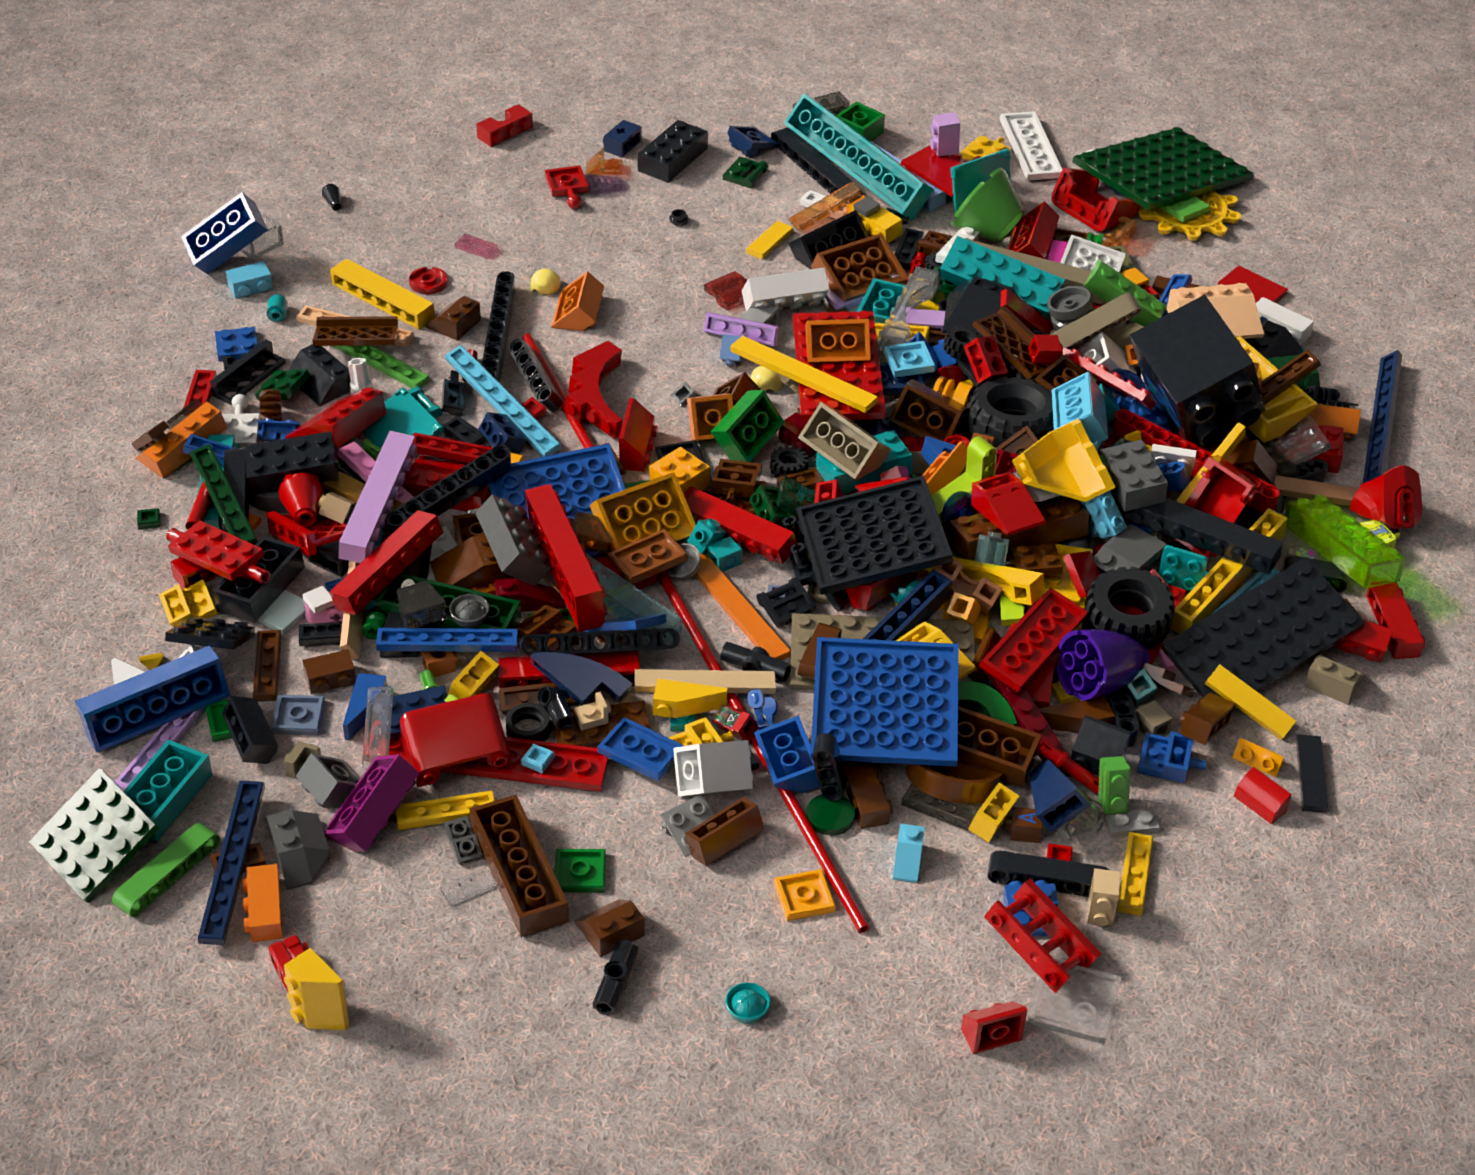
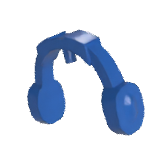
(762, 705)

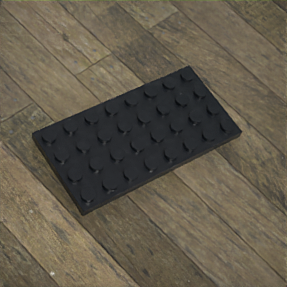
(1266, 630)

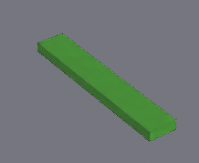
(388, 365)

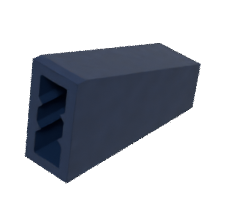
(1055, 796)

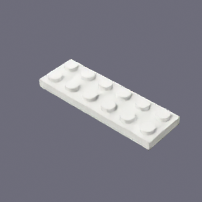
(1031, 145)

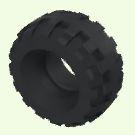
(1007, 406)

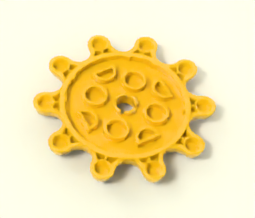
(1208, 222)

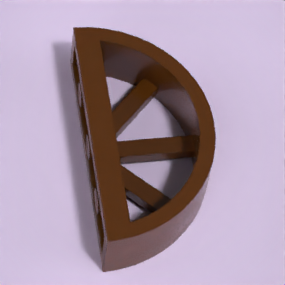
(957, 784)

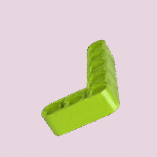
(979, 466)

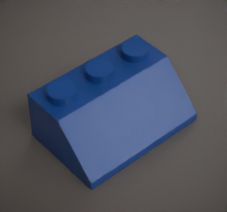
(788, 755)

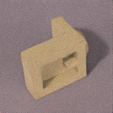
(592, 714)

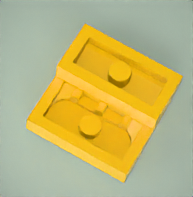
(188, 602)

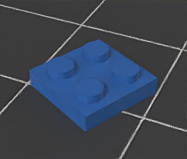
(235, 342)

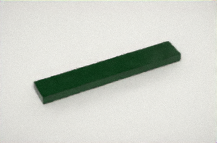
(222, 494)

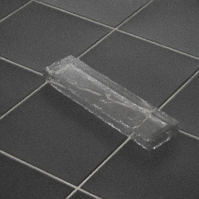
(377, 724)

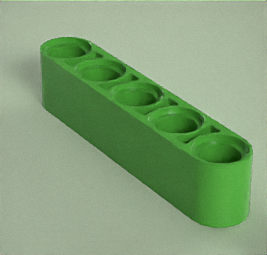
(164, 869)

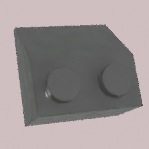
(327, 779)

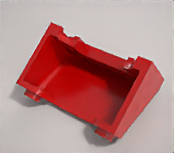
(1077, 196)
(1220, 492)
(453, 735)

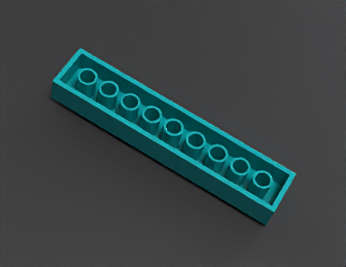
(859, 156)

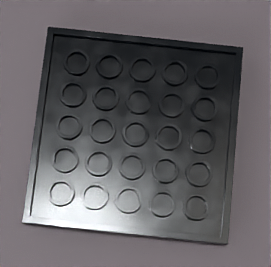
(873, 535)

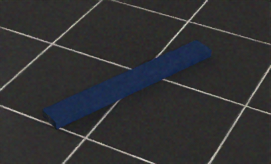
(231, 863)

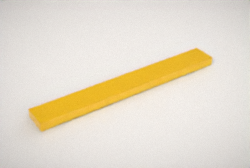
(804, 374)

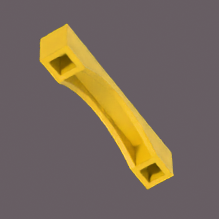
(1016, 584)

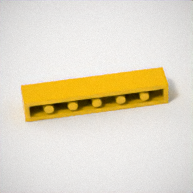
(382, 293)

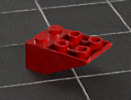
(1006, 503)

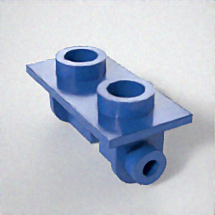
(270, 428)

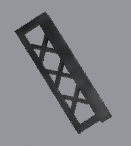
(242, 371)

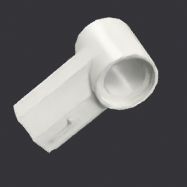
(358, 375)

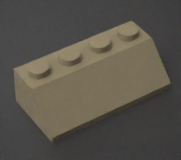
(843, 442)

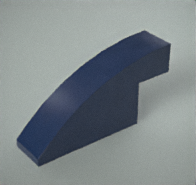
(581, 676)

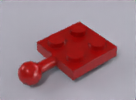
(567, 182)

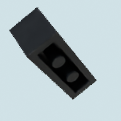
(249, 730)

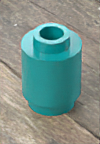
(277, 308)

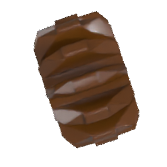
(270, 405)

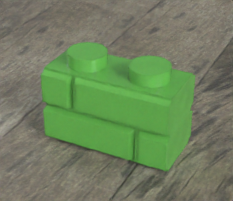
(1114, 785)

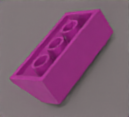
(371, 803)

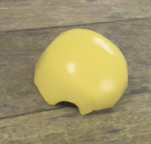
(545, 281)
(766, 379)

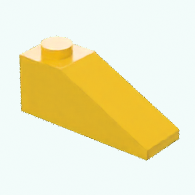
(682, 699)

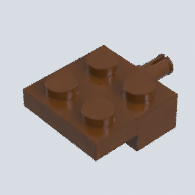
(736, 479)
(1037, 559)

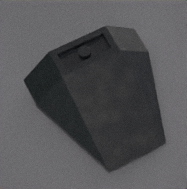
(972, 302)

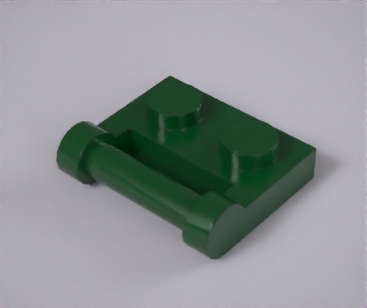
(739, 170)

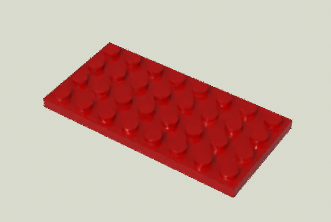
(861, 374)

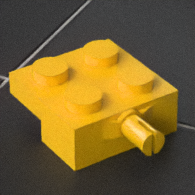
(983, 146)
(700, 733)

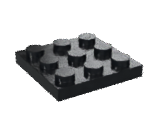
(210, 633)

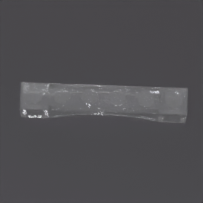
(920, 288)

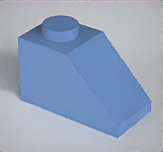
(725, 354)

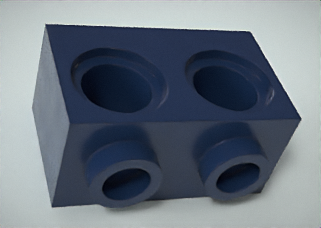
(502, 431)

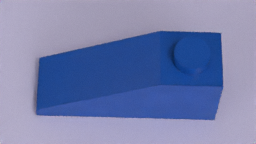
(356, 711)

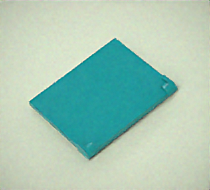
(972, 173)
(404, 416)

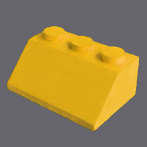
(315, 993)

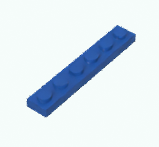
(447, 639)

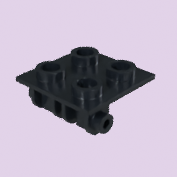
(1326, 396)

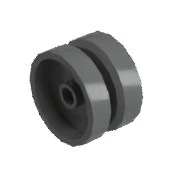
(1069, 305)

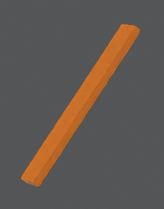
(739, 609)

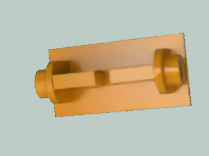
(1258, 757)

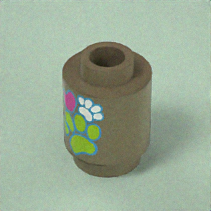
(1302, 551)

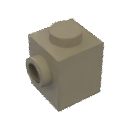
(1153, 719)

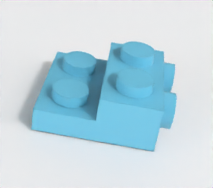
(1104, 516)

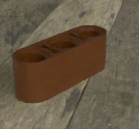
(808, 661)

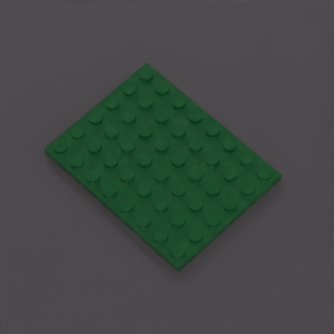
(1163, 168)

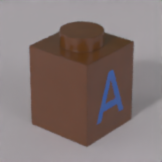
(1024, 825)

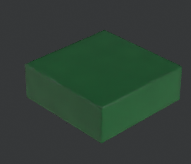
(148, 518)

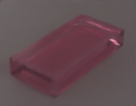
(476, 246)

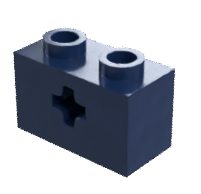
(622, 138)

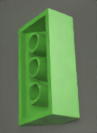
(1111, 284)

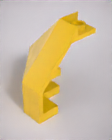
(1065, 464)

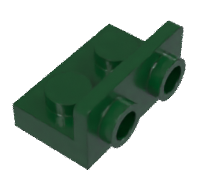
(765, 504)

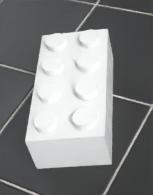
(786, 289)

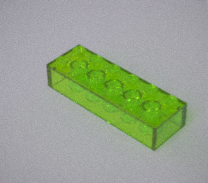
(1344, 541)

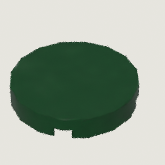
(830, 816)

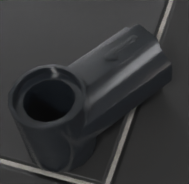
(556, 702)

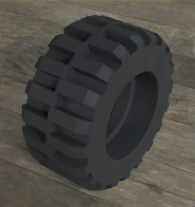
(1133, 589)

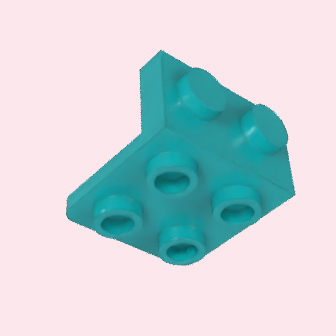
(1182, 567)

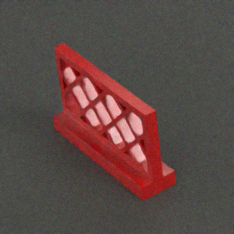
(308, 538)

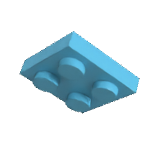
(909, 359)

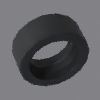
(528, 711)

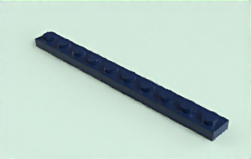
(1383, 416)

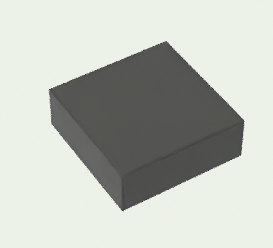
(866, 206)

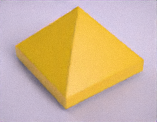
(151, 661)

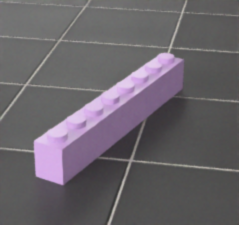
(377, 497)

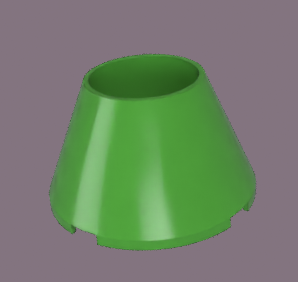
(991, 208)

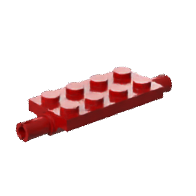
(218, 552)

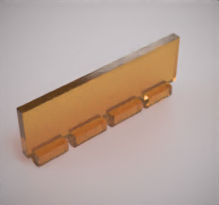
(820, 209)

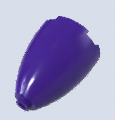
(1107, 659)

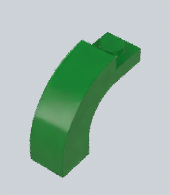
(985, 701)

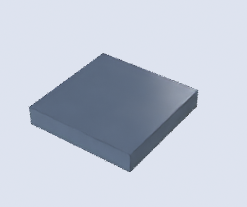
(298, 714)

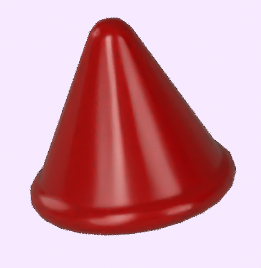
(952, 372)

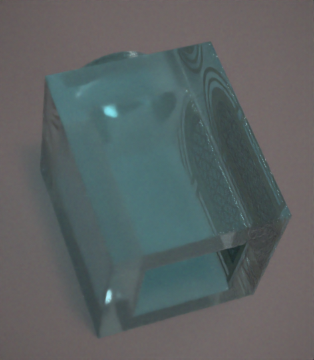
(992, 549)

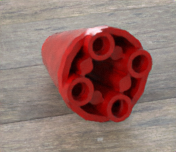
(301, 496)

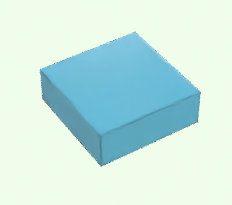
(537, 758)

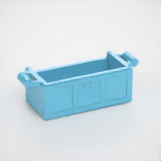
(1082, 401)

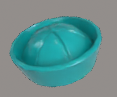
(747, 1002)

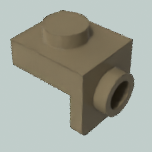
(296, 758)

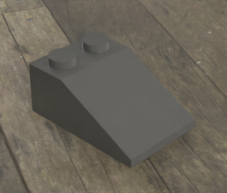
(1129, 549)

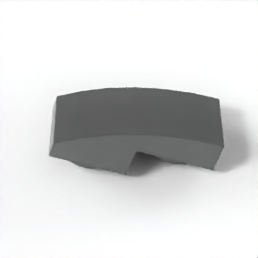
(462, 840)

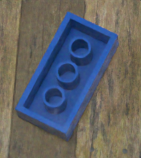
(224, 233)

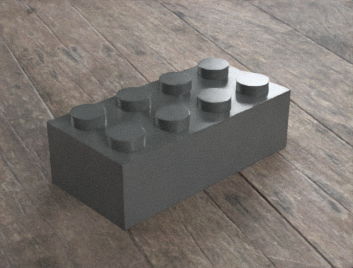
(513, 540)

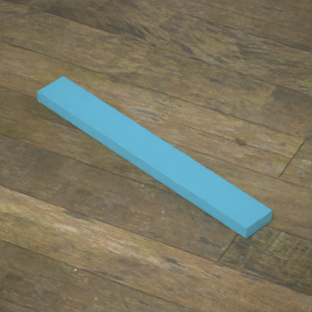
(502, 401)

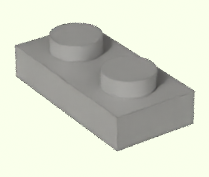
(1133, 821)

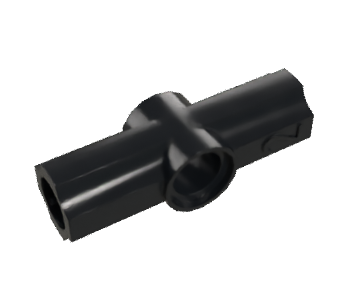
(755, 660)
(615, 977)

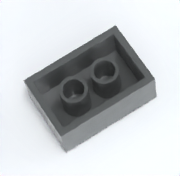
(1135, 475)

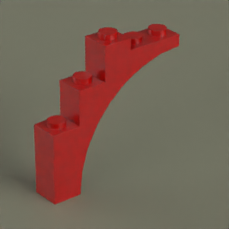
(584, 393)

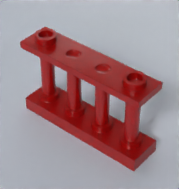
(1054, 923)

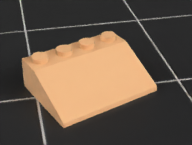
(1232, 302)

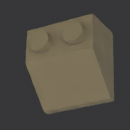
(1333, 679)

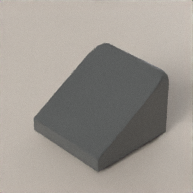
(682, 393)

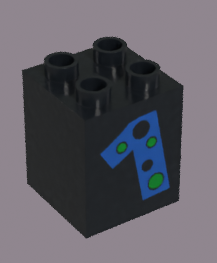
(1198, 372)

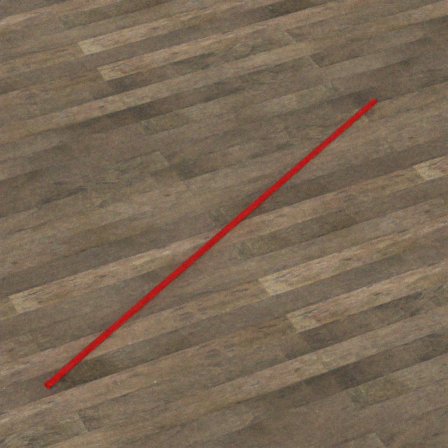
(732, 698)

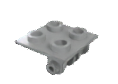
(684, 818)

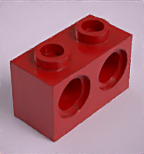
(985, 359)

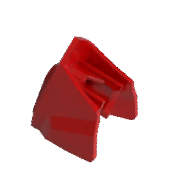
(1391, 498)

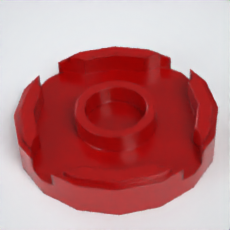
(422, 283)

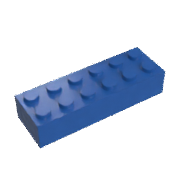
(152, 698)

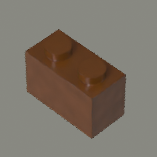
(329, 671)

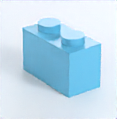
(249, 279)

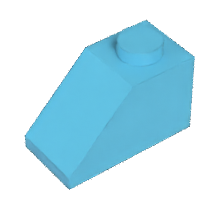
(908, 853)

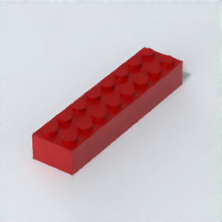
(567, 558)

